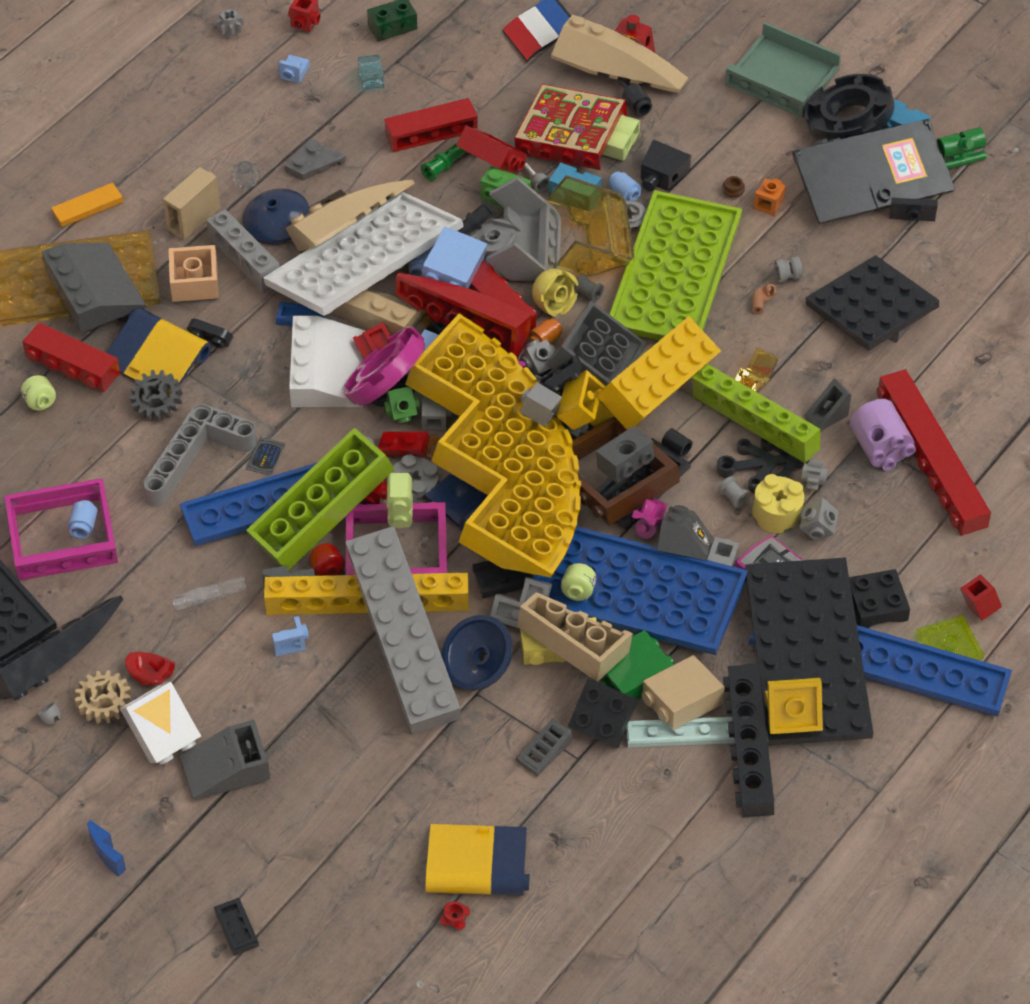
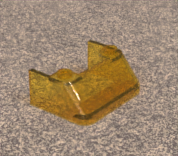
(606, 227)

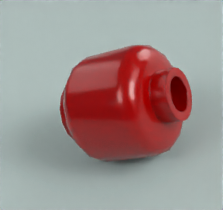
(326, 560)

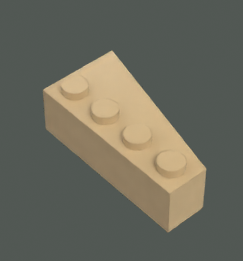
(574, 636)

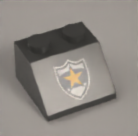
(684, 534)

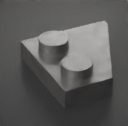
(313, 159)

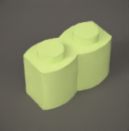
(622, 138)
(399, 500)

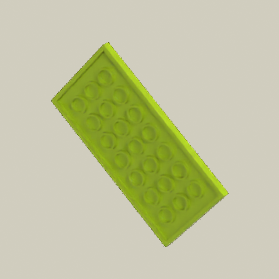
(675, 264)

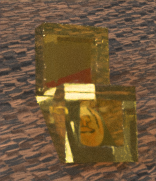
(758, 370)

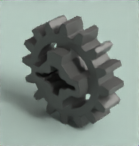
(156, 395)

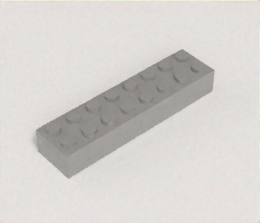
(403, 630)

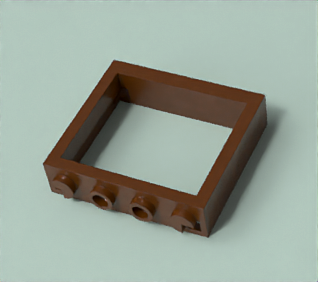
(610, 511)

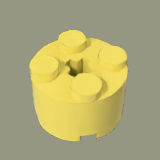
(778, 503)

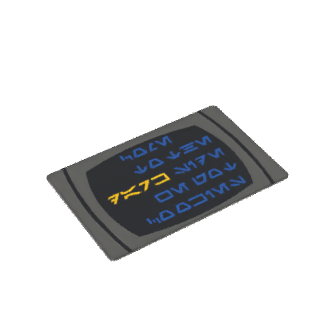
(265, 456)

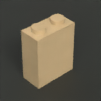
(191, 203)
(683, 692)

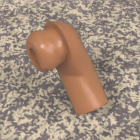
(761, 296)

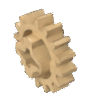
(102, 696)

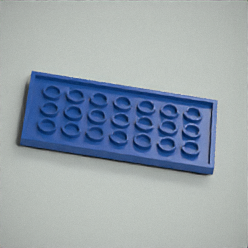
(652, 590)

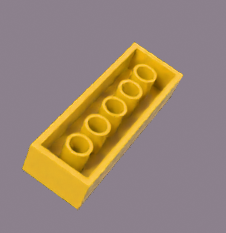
(658, 373)

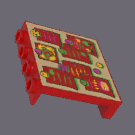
(569, 126)

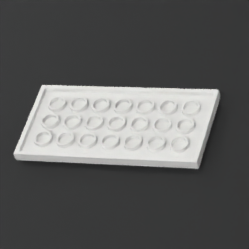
(362, 253)

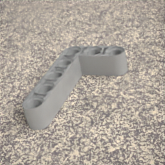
(199, 426)

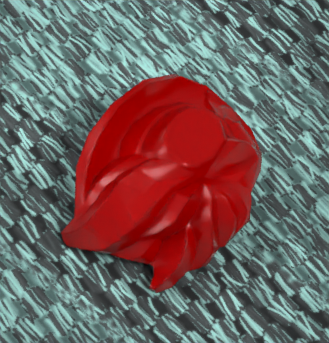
(149, 668)

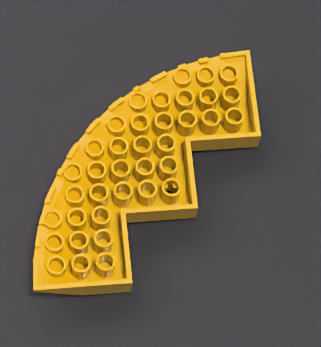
(498, 450)

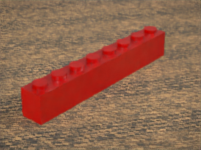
(936, 455)

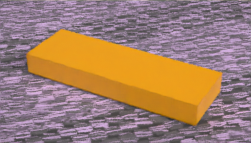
(87, 204)

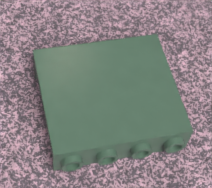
(783, 69)

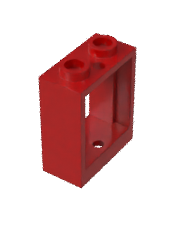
(492, 150)

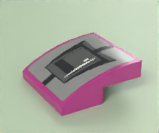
(767, 551)

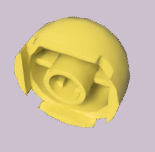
(554, 291)

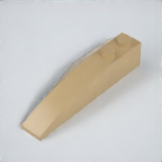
(603, 50)
(335, 216)
(375, 307)

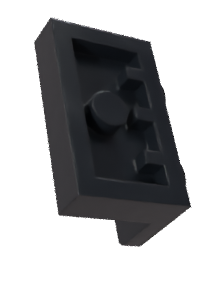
(568, 370)

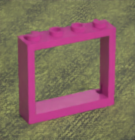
(421, 513)
(66, 559)

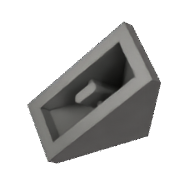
(830, 406)

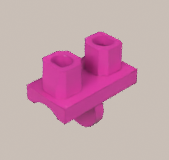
(651, 517)

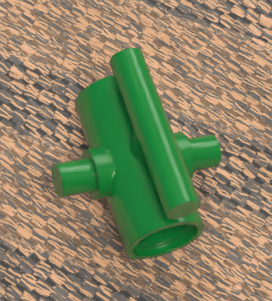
(962, 147)

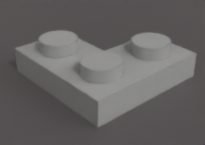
(507, 608)

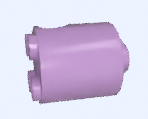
(882, 434)

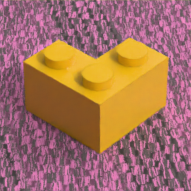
(580, 402)

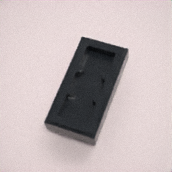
(913, 209)
(236, 926)

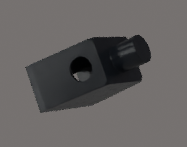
(663, 166)

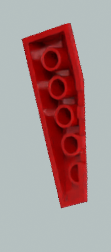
(445, 301)

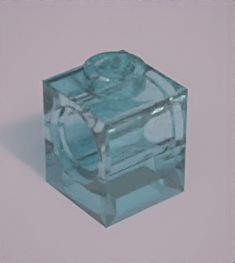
(371, 72)

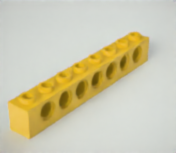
(342, 594)

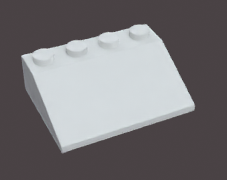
(322, 362)

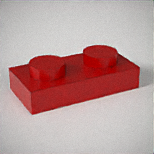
(404, 443)

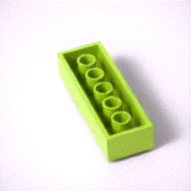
(320, 499)

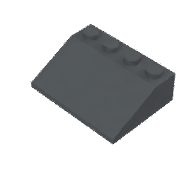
(91, 283)
(600, 344)

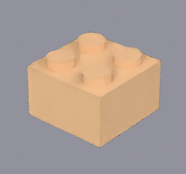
(193, 273)

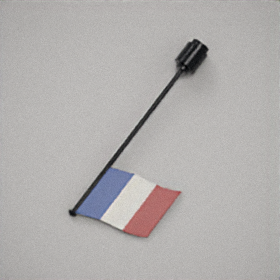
(542, 27)

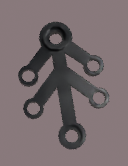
(764, 460)

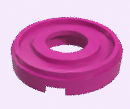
(384, 367)

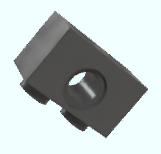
(625, 454)

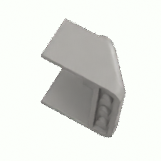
(536, 229)

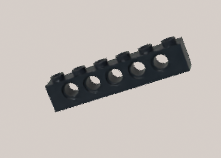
(759, 800)

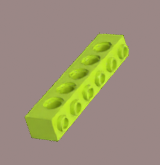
(756, 413)

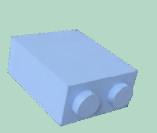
(454, 258)

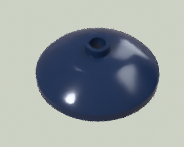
(271, 212)
(468, 645)

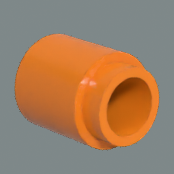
(548, 330)

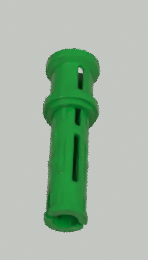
(441, 162)

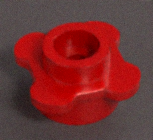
(451, 909)

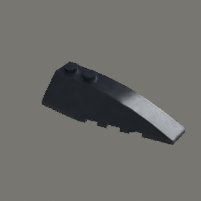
(35, 663)

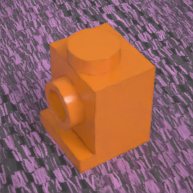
(772, 191)

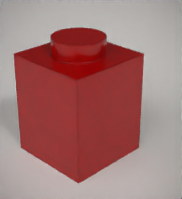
(981, 597)

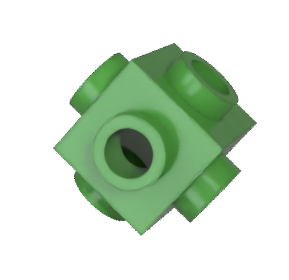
(392, 407)

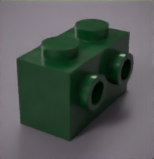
(392, 19)

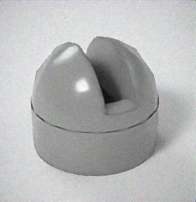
(49, 712)

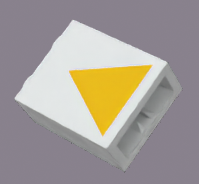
(161, 723)

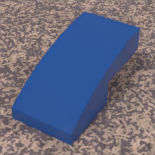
(103, 846)

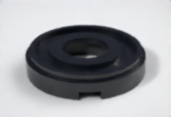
(849, 91)

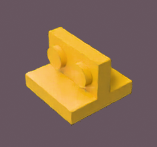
(794, 705)

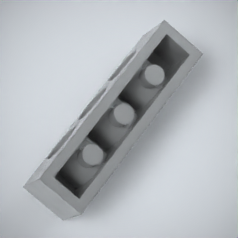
(241, 248)

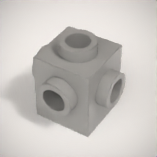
(537, 356)
(819, 519)

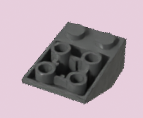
(226, 761)

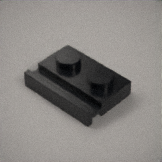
(497, 580)

